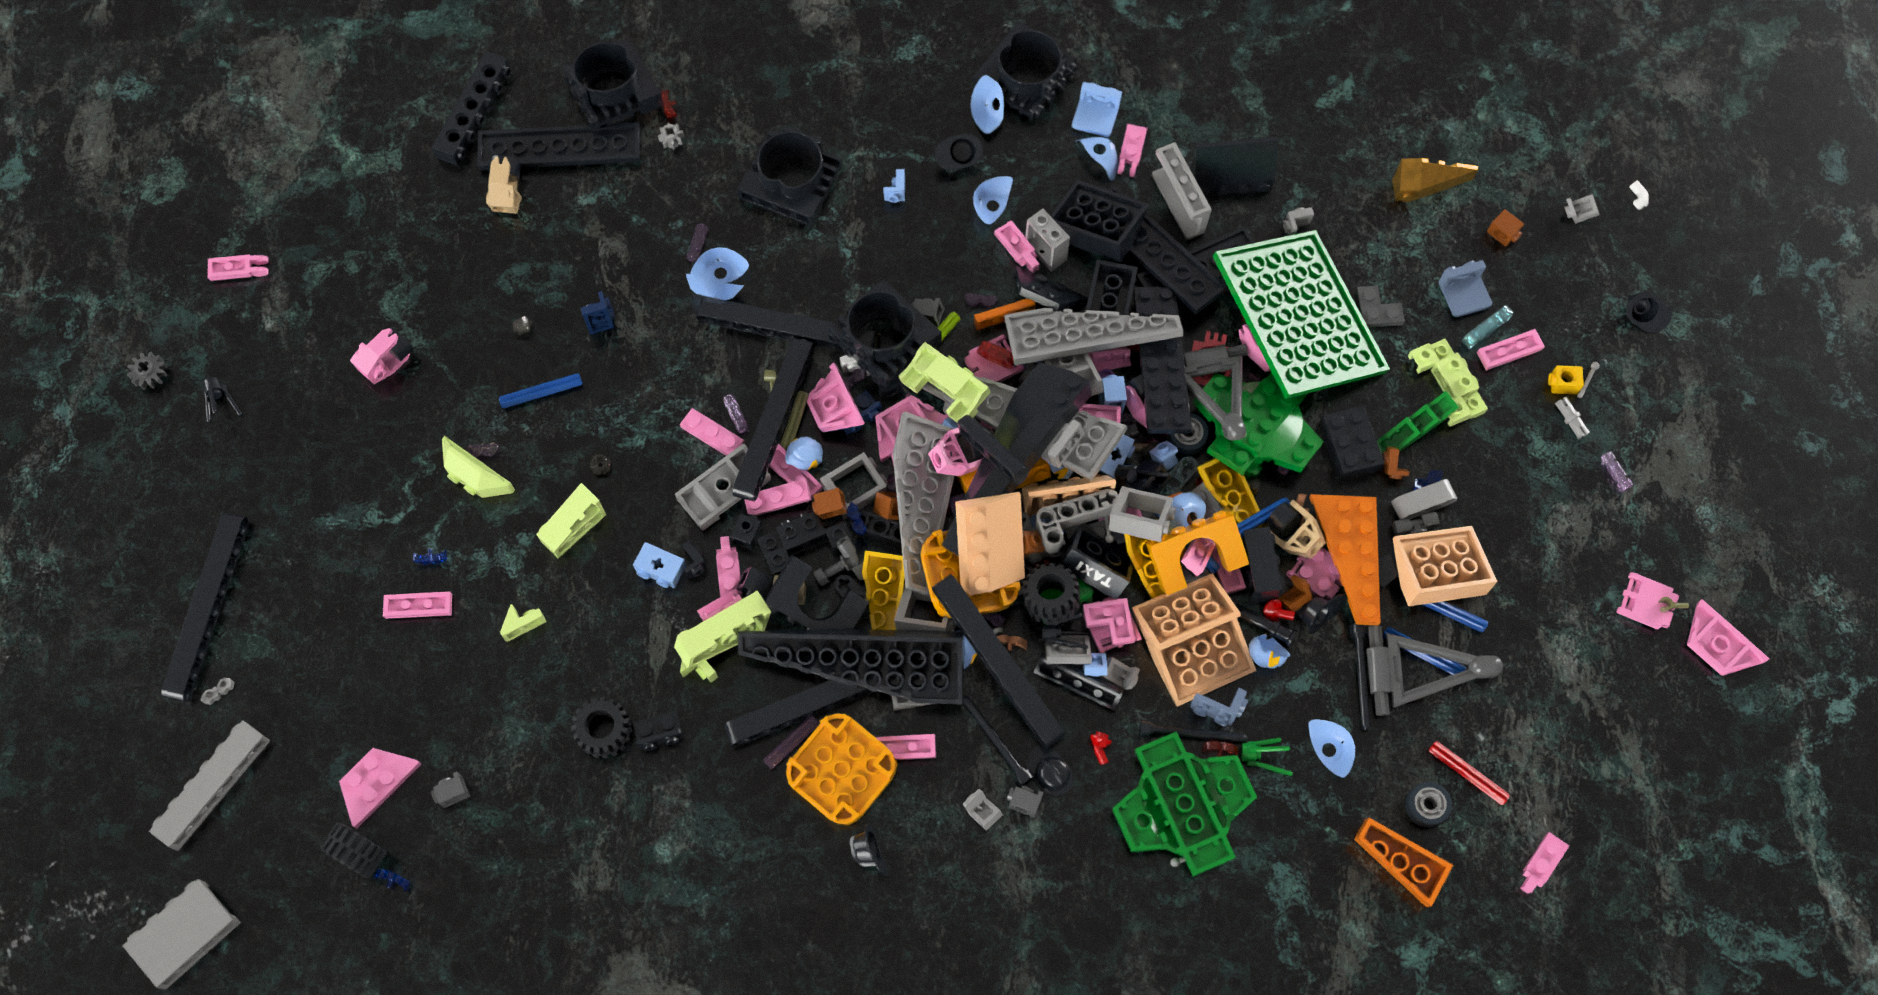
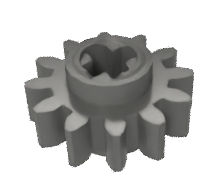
(147, 370)

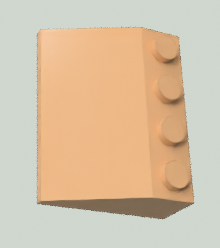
(1054, 492)
(990, 542)
(1442, 566)
(1184, 613)
(1203, 662)

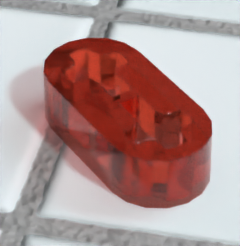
(996, 354)

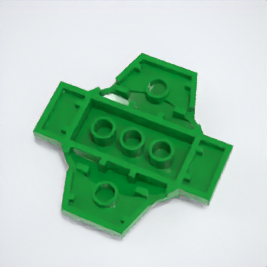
(1271, 423)
(1184, 804)

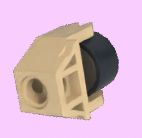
(502, 185)
(1308, 537)

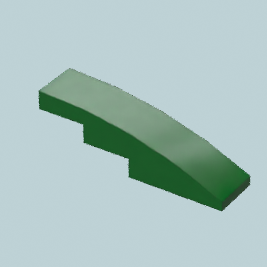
(1419, 423)

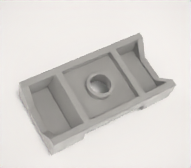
(1081, 365)
(703, 498)

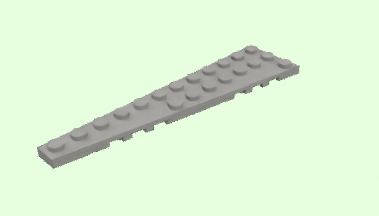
(1088, 455)

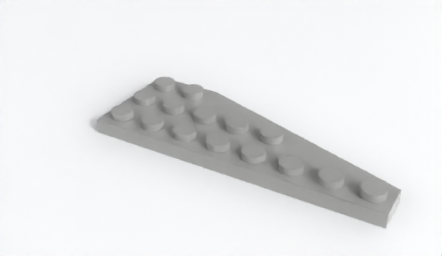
(920, 492)

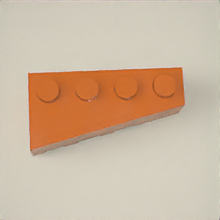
(1409, 863)

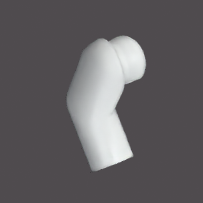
(1641, 193)

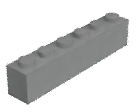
(209, 786)

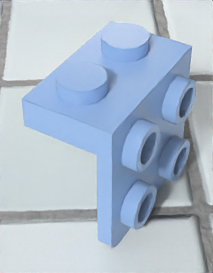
(1097, 109)

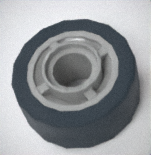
(1191, 445)
(1437, 796)

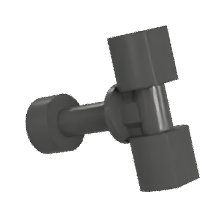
(1420, 525)
(848, 560)

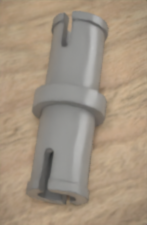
(1572, 417)

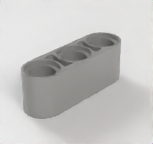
(1424, 500)

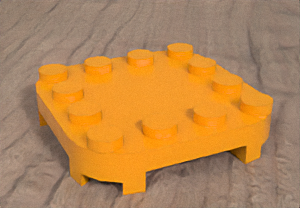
(940, 562)
(841, 769)

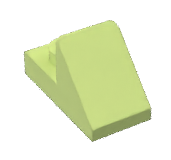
(516, 626)
(704, 670)

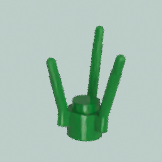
(1252, 750)

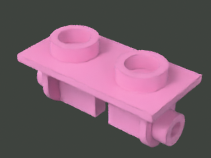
(1111, 358)
(719, 604)

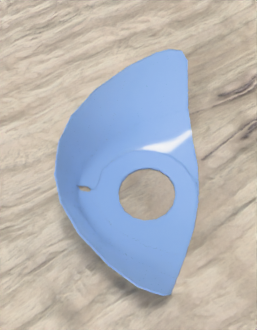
(983, 94)
(1109, 159)
(992, 189)
(728, 259)
(712, 288)
(1189, 503)
(1330, 732)

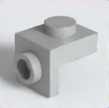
(1582, 208)
(1296, 218)
(1120, 674)
(982, 809)

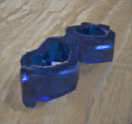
(1432, 477)
(854, 514)
(426, 559)
(392, 877)

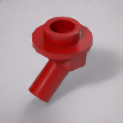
(1274, 610)
(1100, 741)

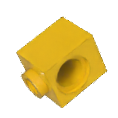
(1574, 376)

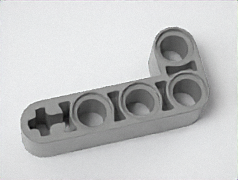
(1079, 515)

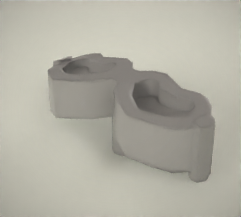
(214, 694)

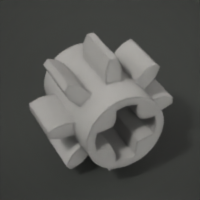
(671, 136)

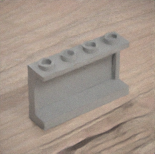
(1181, 192)
(180, 934)

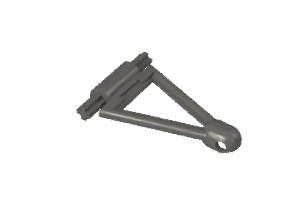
(1215, 360)
(1386, 669)

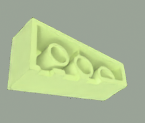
(722, 630)

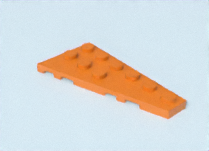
(1353, 544)

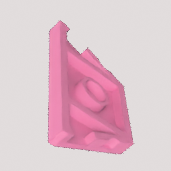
(833, 403)
(889, 420)
(1721, 643)
(373, 782)

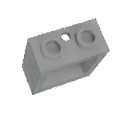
(1053, 242)
(867, 498)
(1137, 525)
(903, 616)

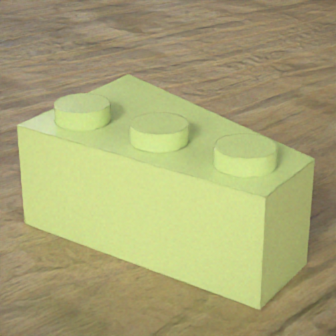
(571, 521)

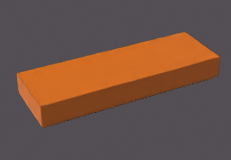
(996, 315)

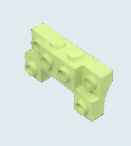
(947, 376)
(1453, 376)

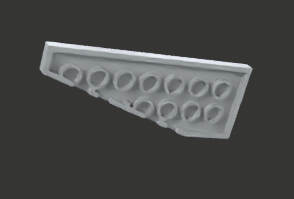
(1054, 334)

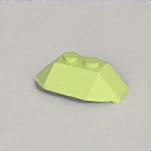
(472, 473)

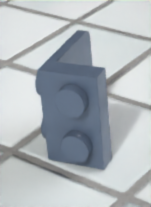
(1465, 288)
(1220, 713)

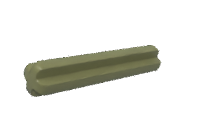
(794, 419)

